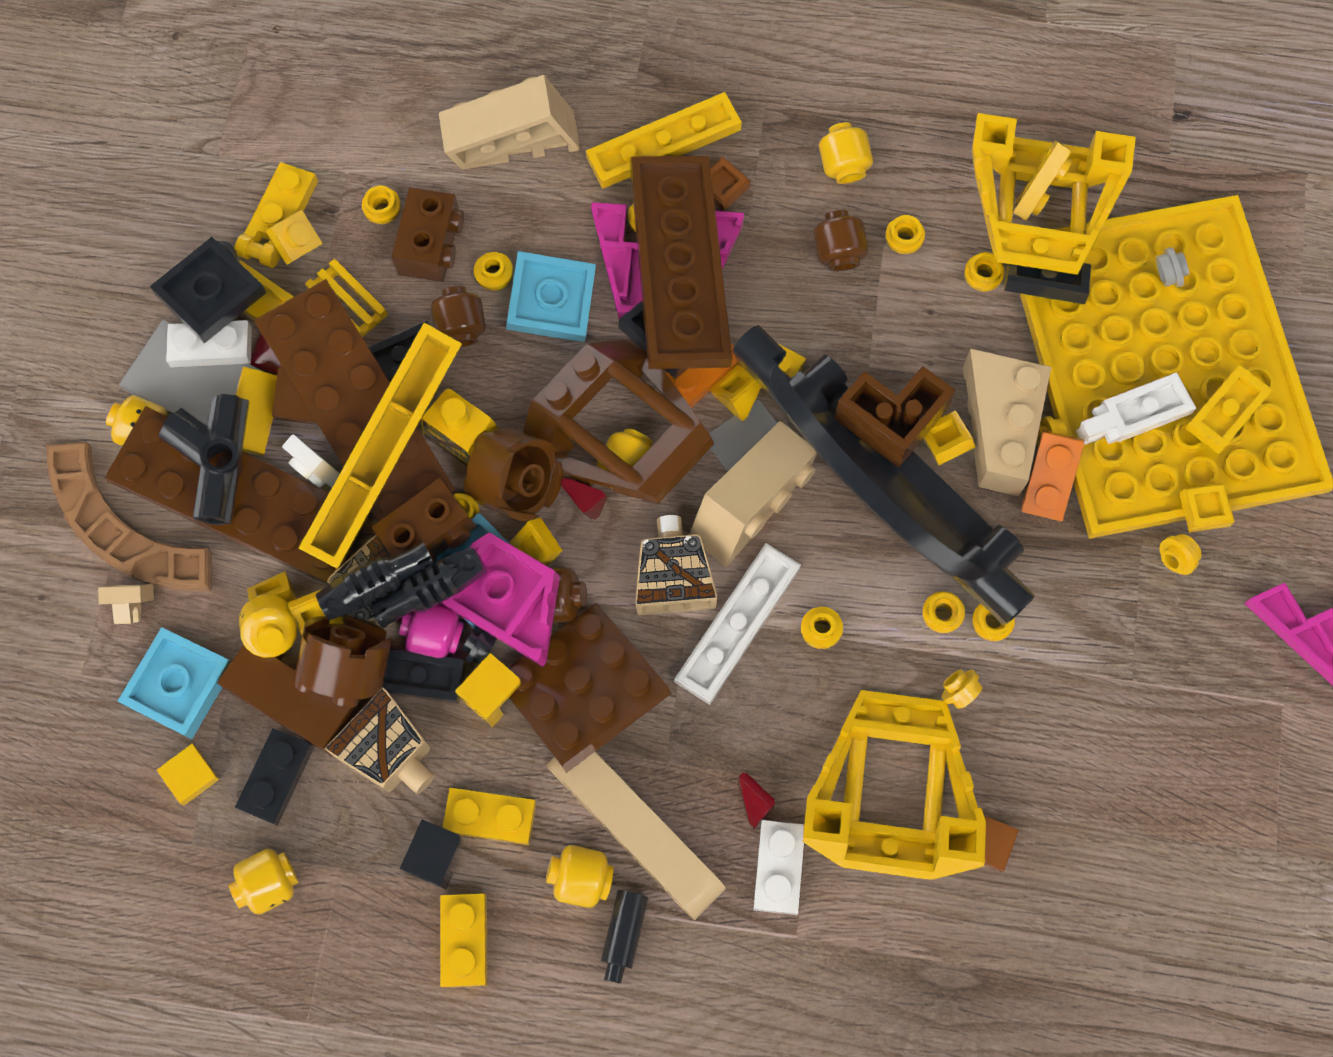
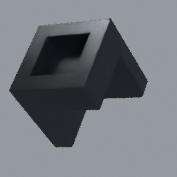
(431, 854)

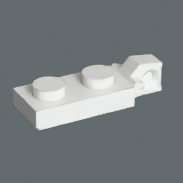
(1138, 411)

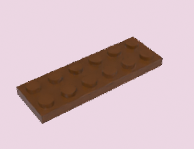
(680, 263)
(342, 385)
(269, 507)

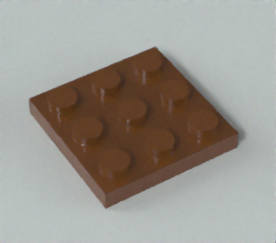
(586, 688)

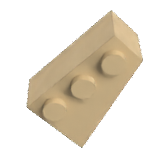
(508, 123)
(1006, 415)
(752, 491)

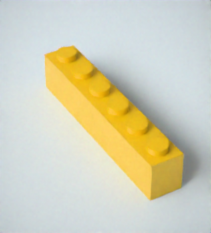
(380, 446)

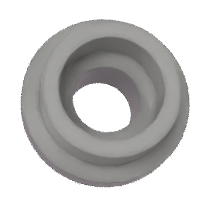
(1172, 267)

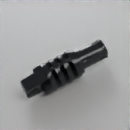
(371, 581)
(430, 586)

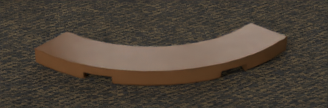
(110, 538)

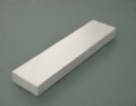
(737, 623)

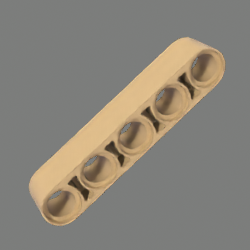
(641, 833)

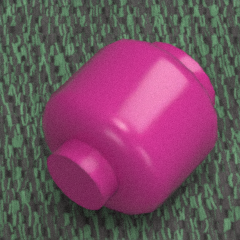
(432, 632)

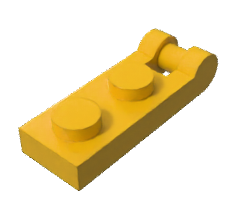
(284, 196)

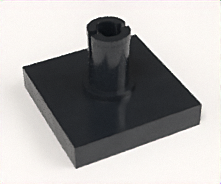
(208, 289)

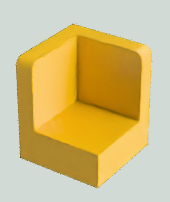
(488, 689)

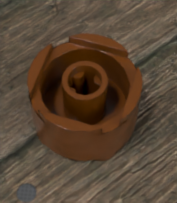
(513, 473)
(342, 659)

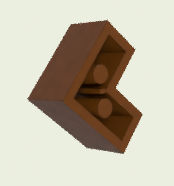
(892, 421)

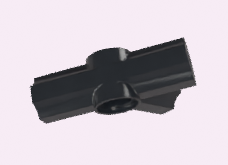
(201, 443)

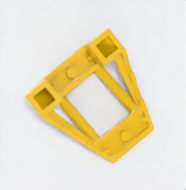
(1016, 158)
(945, 842)

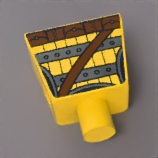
(455, 425)

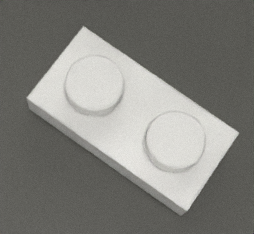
(227, 347)
(309, 463)
(779, 867)

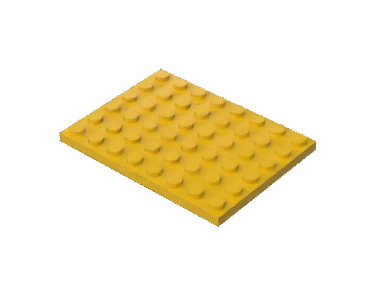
(1202, 330)

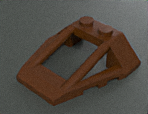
(662, 466)

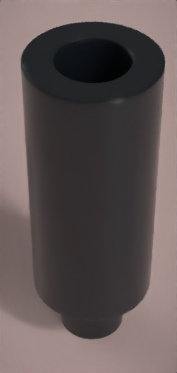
(623, 934)

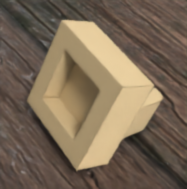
(126, 600)

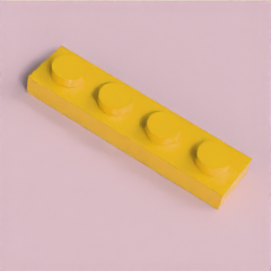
(665, 137)

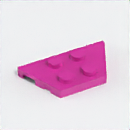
(511, 599)

